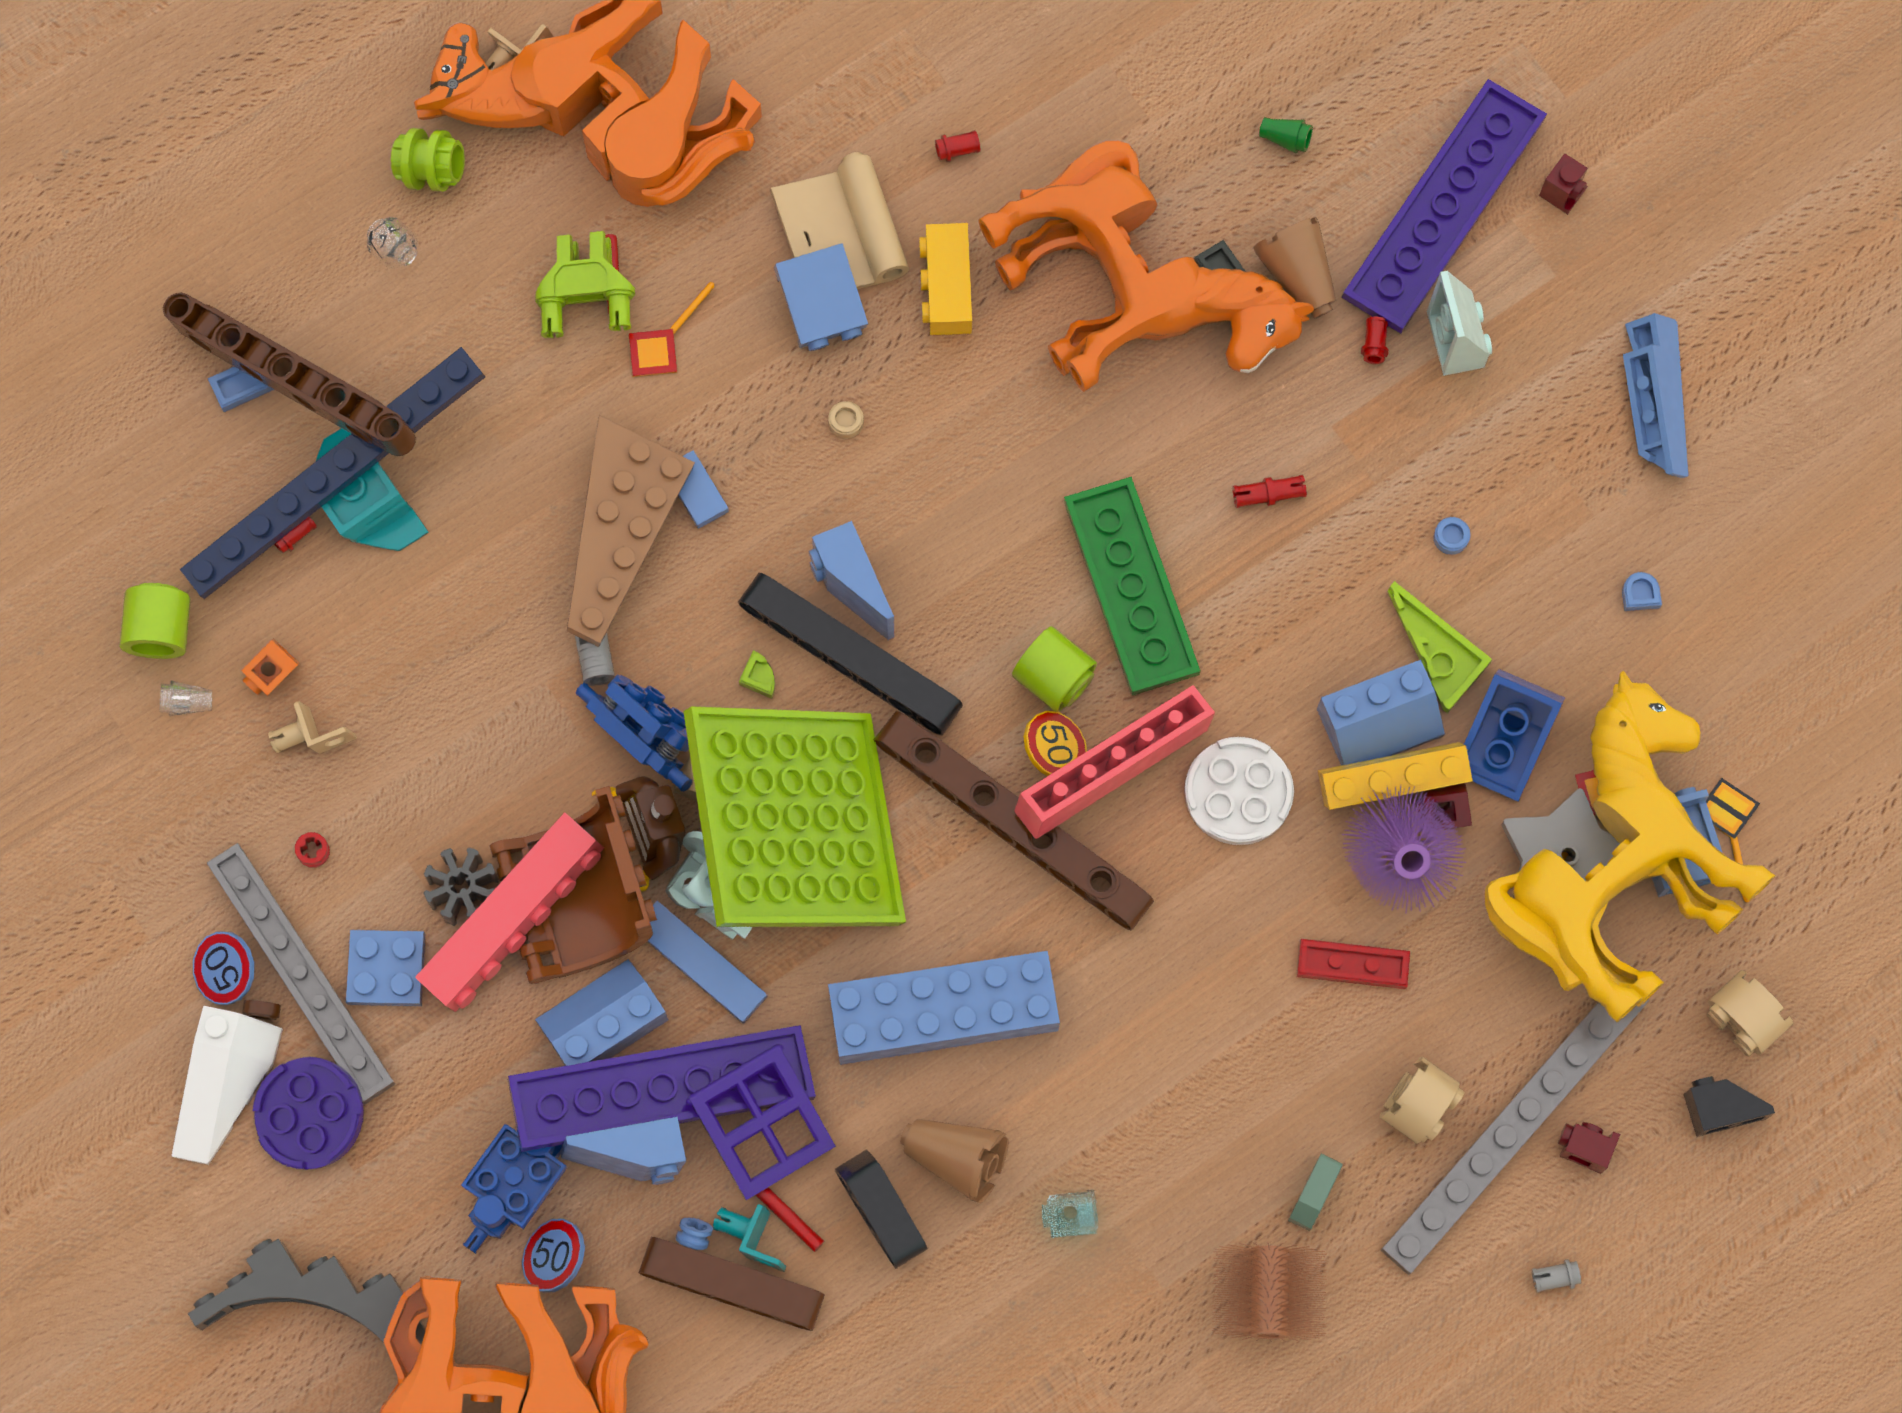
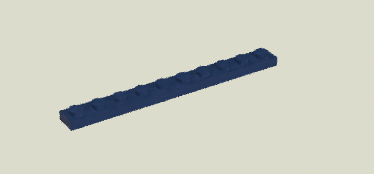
(326, 478)

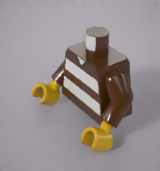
(654, 824)

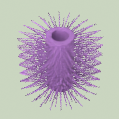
(1403, 848)

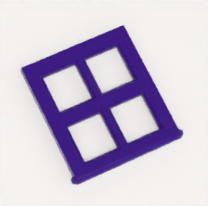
(761, 1121)

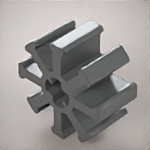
(456, 875)

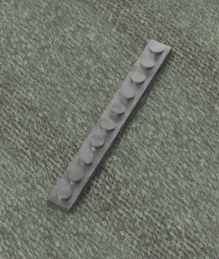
(1504, 1137)

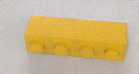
(1421, 768)

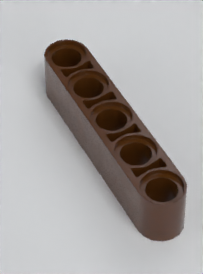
(731, 1283)

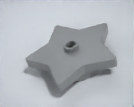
(1568, 829)

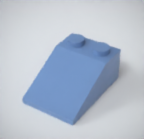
(849, 576)
(634, 1151)

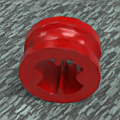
(302, 845)

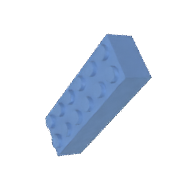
(944, 1007)

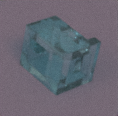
(1083, 1223)

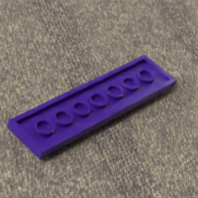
(1444, 205)
(648, 1087)

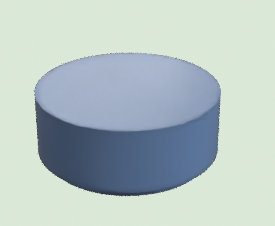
(1451, 535)

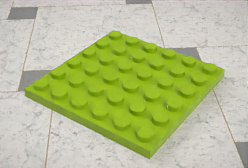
(793, 818)

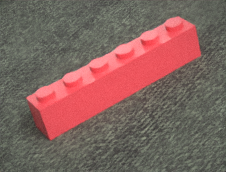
(1114, 762)
(510, 913)

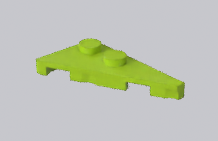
(1446, 654)

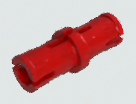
(1269, 491)

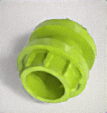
(432, 159)

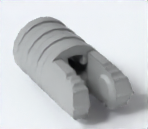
(595, 662)

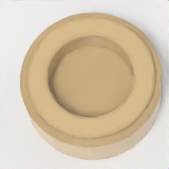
(845, 419)

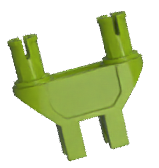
(583, 282)

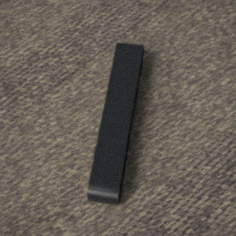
(850, 654)

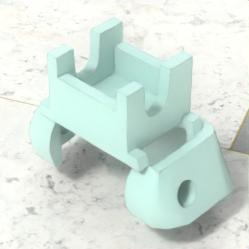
(698, 890)

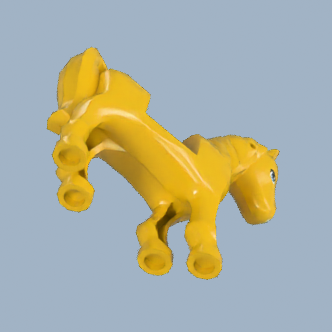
(1559, 912)

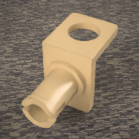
(507, 51)
(305, 731)

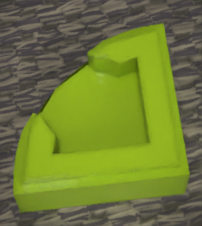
(758, 675)

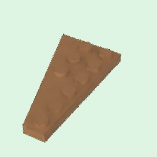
(625, 508)

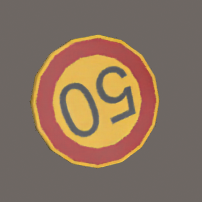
(1053, 741)

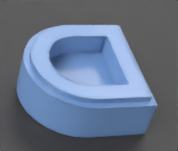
(1641, 592)

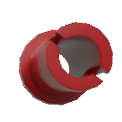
(957, 145)
(1375, 340)
(287, 542)

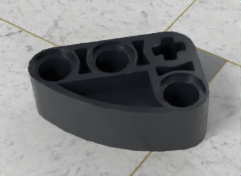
(881, 1208)

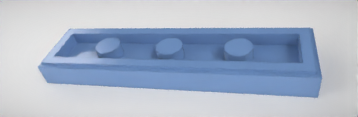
(704, 965)

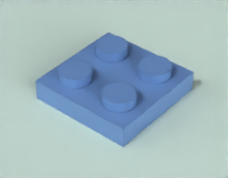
(385, 968)

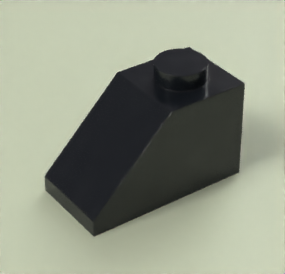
(1723, 1106)

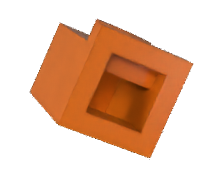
(283, 663)

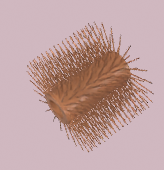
(1269, 1292)

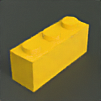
(946, 279)

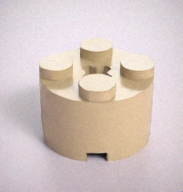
(1749, 1013)
(1421, 1101)

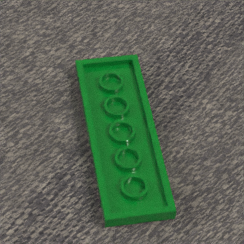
(1131, 586)

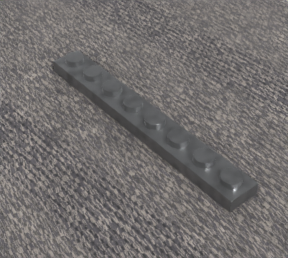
(300, 972)

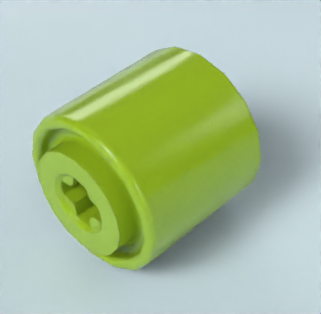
(155, 621)
(1055, 669)

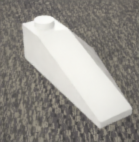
(224, 1070)

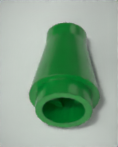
(1287, 133)

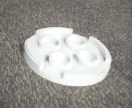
(1239, 791)

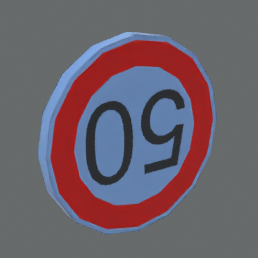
(223, 968)
(553, 1255)

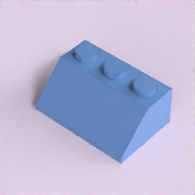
(1382, 715)
(603, 1017)

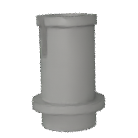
(1556, 1276)

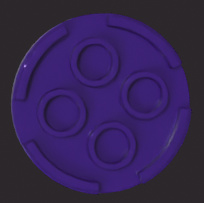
(308, 1113)

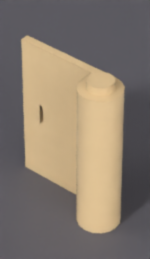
(845, 210)

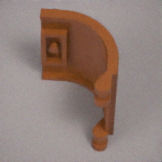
(602, 913)

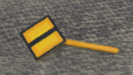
(1730, 812)

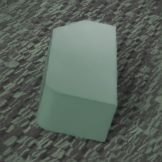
(1315, 1192)

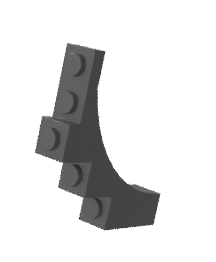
(325, 1285)

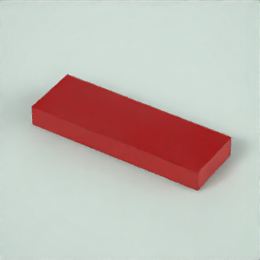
(1353, 964)

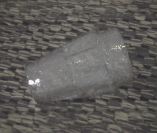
(184, 699)

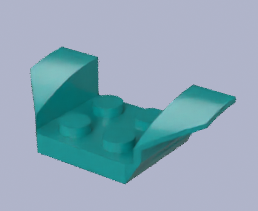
(372, 508)

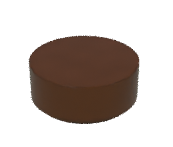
(261, 1009)

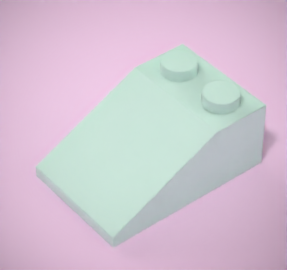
(1457, 326)

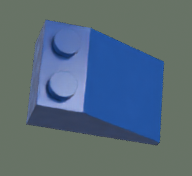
(1510, 733)

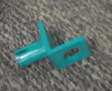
(749, 1231)

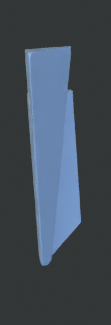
(1656, 392)

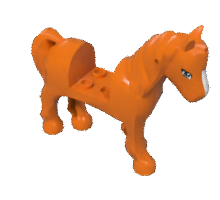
(1097, 207)

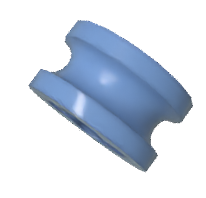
(694, 1233)

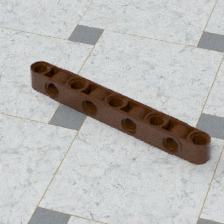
(305, 381)
(1063, 859)

